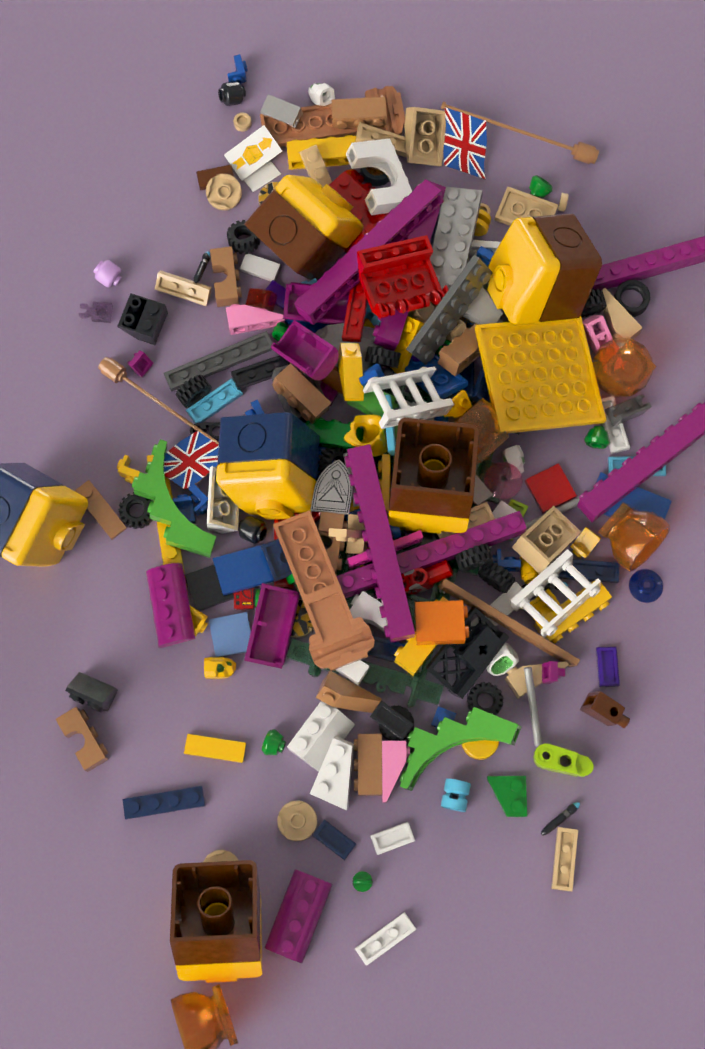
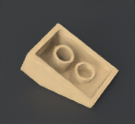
(424, 135)
(546, 539)

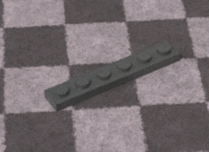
(219, 360)

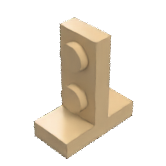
(352, 535)

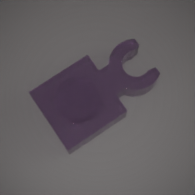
(99, 312)

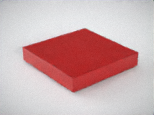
(550, 488)

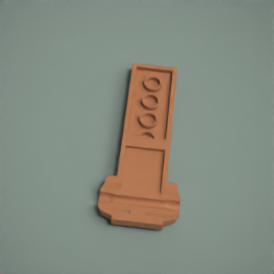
(317, 120)
(338, 636)

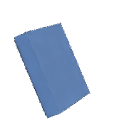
(230, 634)

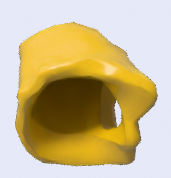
(372, 434)

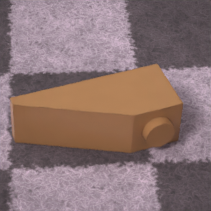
(101, 510)
(346, 695)

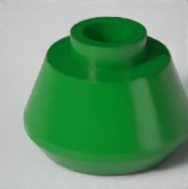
(540, 187)
(597, 438)
(273, 743)

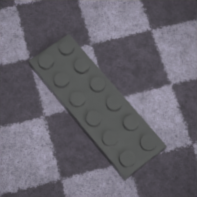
(450, 310)

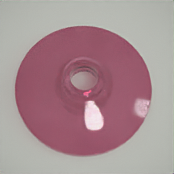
(499, 488)

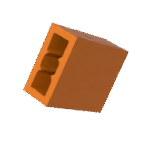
(440, 622)

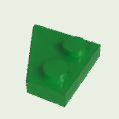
(510, 794)

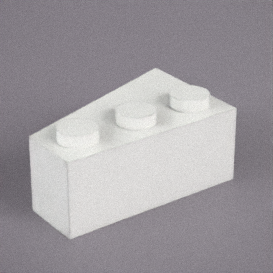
(334, 776)

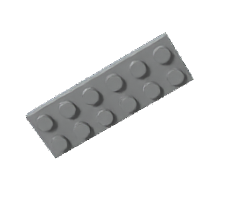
(455, 233)

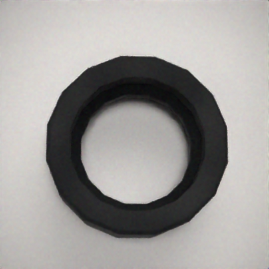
(640, 288)

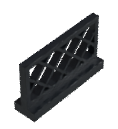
(468, 676)

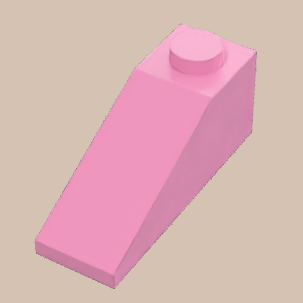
(248, 318)
(596, 331)
(393, 760)

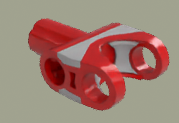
(429, 576)

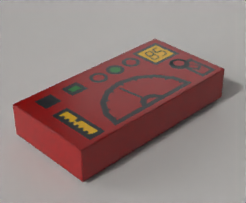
(244, 599)

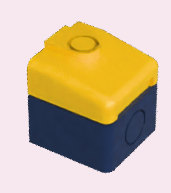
(268, 464)
(37, 516)

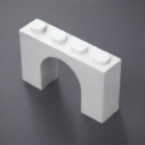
(383, 156)
(368, 609)

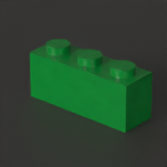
(333, 433)

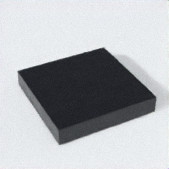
(206, 588)

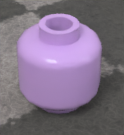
(107, 273)

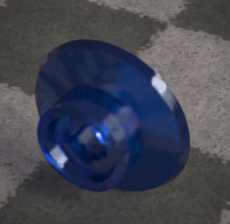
(637, 588)

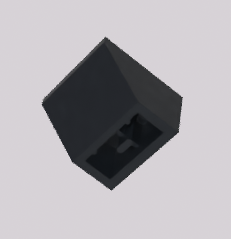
(143, 318)
(90, 690)

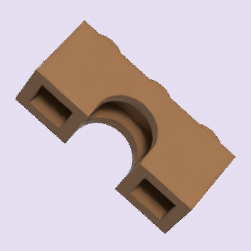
(224, 262)
(334, 521)
(74, 723)

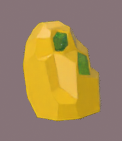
(218, 667)

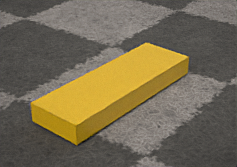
(215, 748)

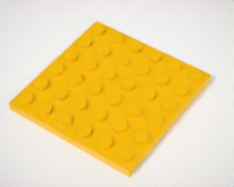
(540, 375)

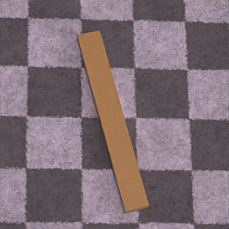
(508, 623)

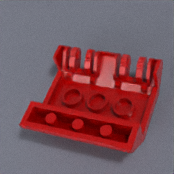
(350, 187)
(399, 277)

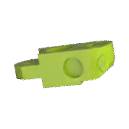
(578, 764)

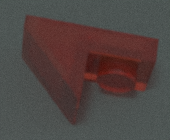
(261, 299)

